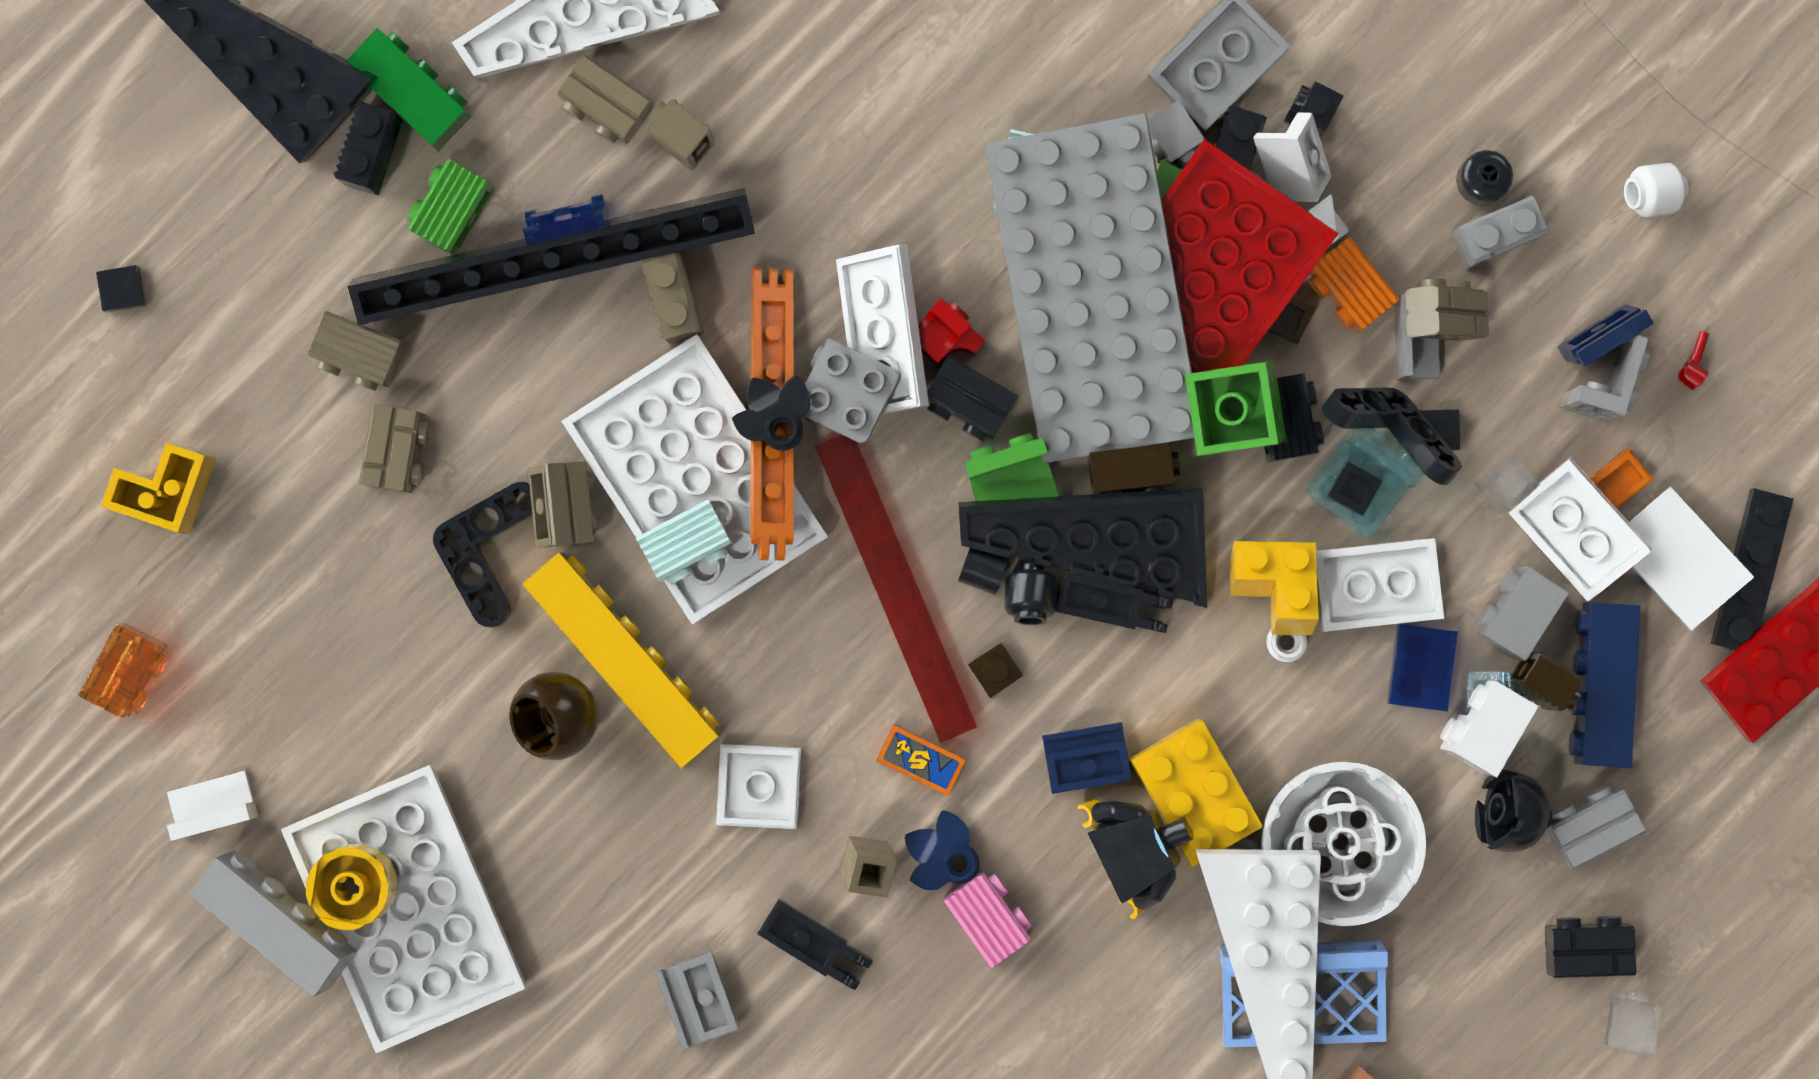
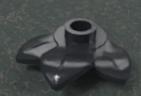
(771, 408)

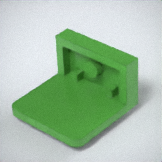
(1011, 472)

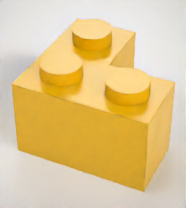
(169, 498)
(1285, 575)

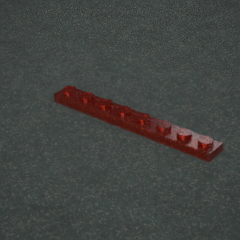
(896, 587)

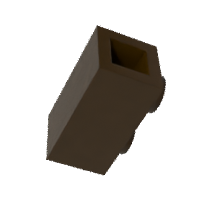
(1133, 468)

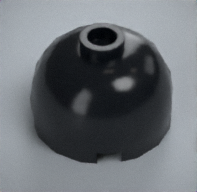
(1513, 812)

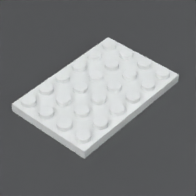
(672, 444)
(440, 940)

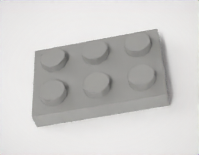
(1219, 61)

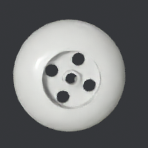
(1391, 836)

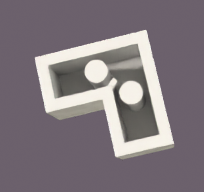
(1490, 729)

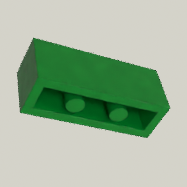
(411, 88)

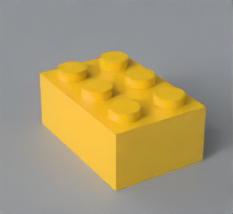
(1193, 781)

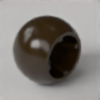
(553, 716)

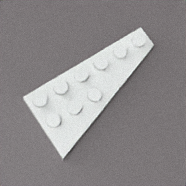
(555, 28)
(1270, 931)

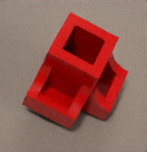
(946, 332)

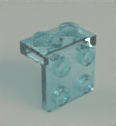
(1369, 453)

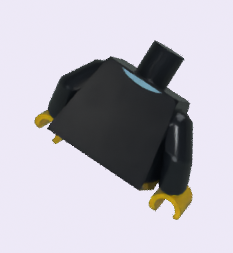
(1136, 850)

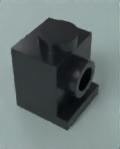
(1316, 100)

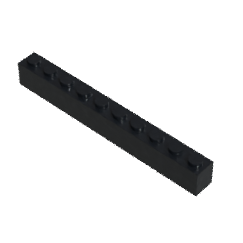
(522, 265)

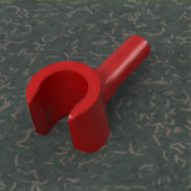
(1691, 373)

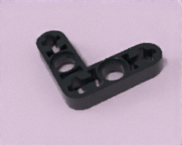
(1394, 410)
(474, 537)

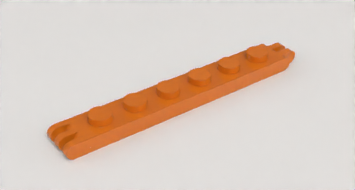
(773, 361)

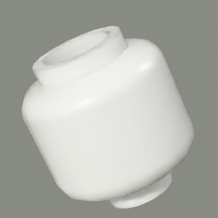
(1656, 190)

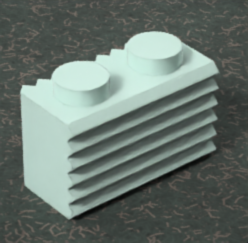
(684, 542)

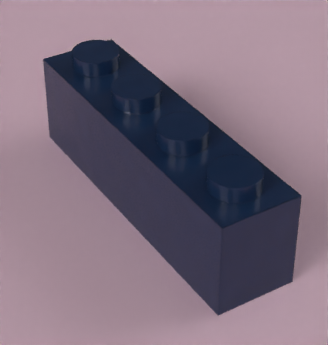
(1609, 684)

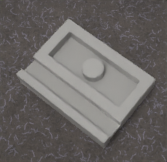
(697, 999)

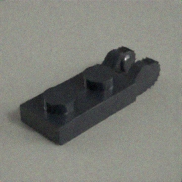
(1108, 602)
(811, 942)

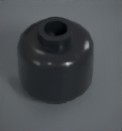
(1497, 176)
(1031, 594)

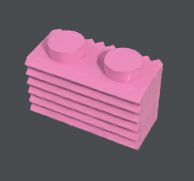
(988, 918)

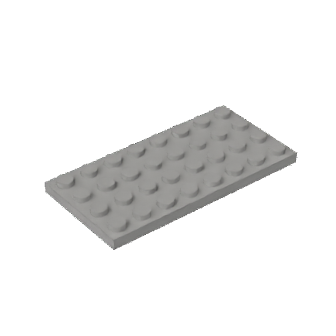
(1093, 286)

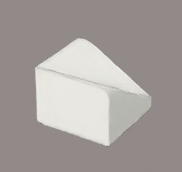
(1326, 213)

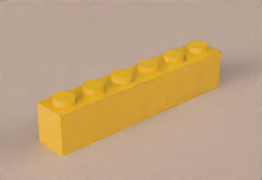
(622, 659)

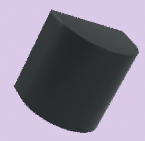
(983, 570)

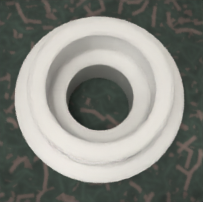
(1292, 654)

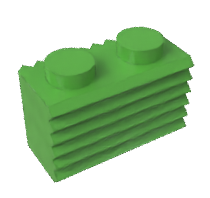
(450, 206)

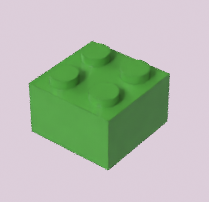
(1235, 408)

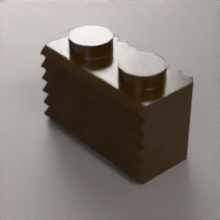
(1546, 682)

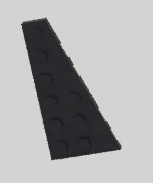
(270, 69)
(1114, 537)

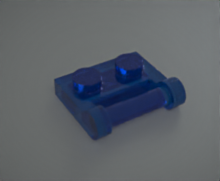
(565, 220)

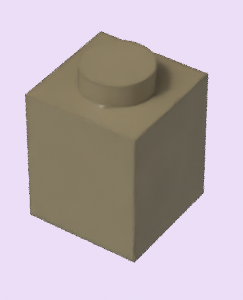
(867, 866)

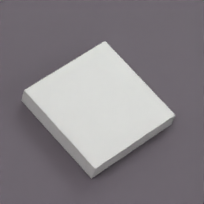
(758, 786)

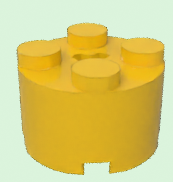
(334, 901)

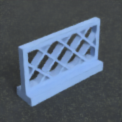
(1332, 958)

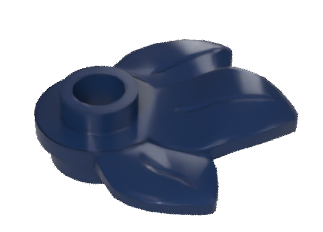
(936, 850)

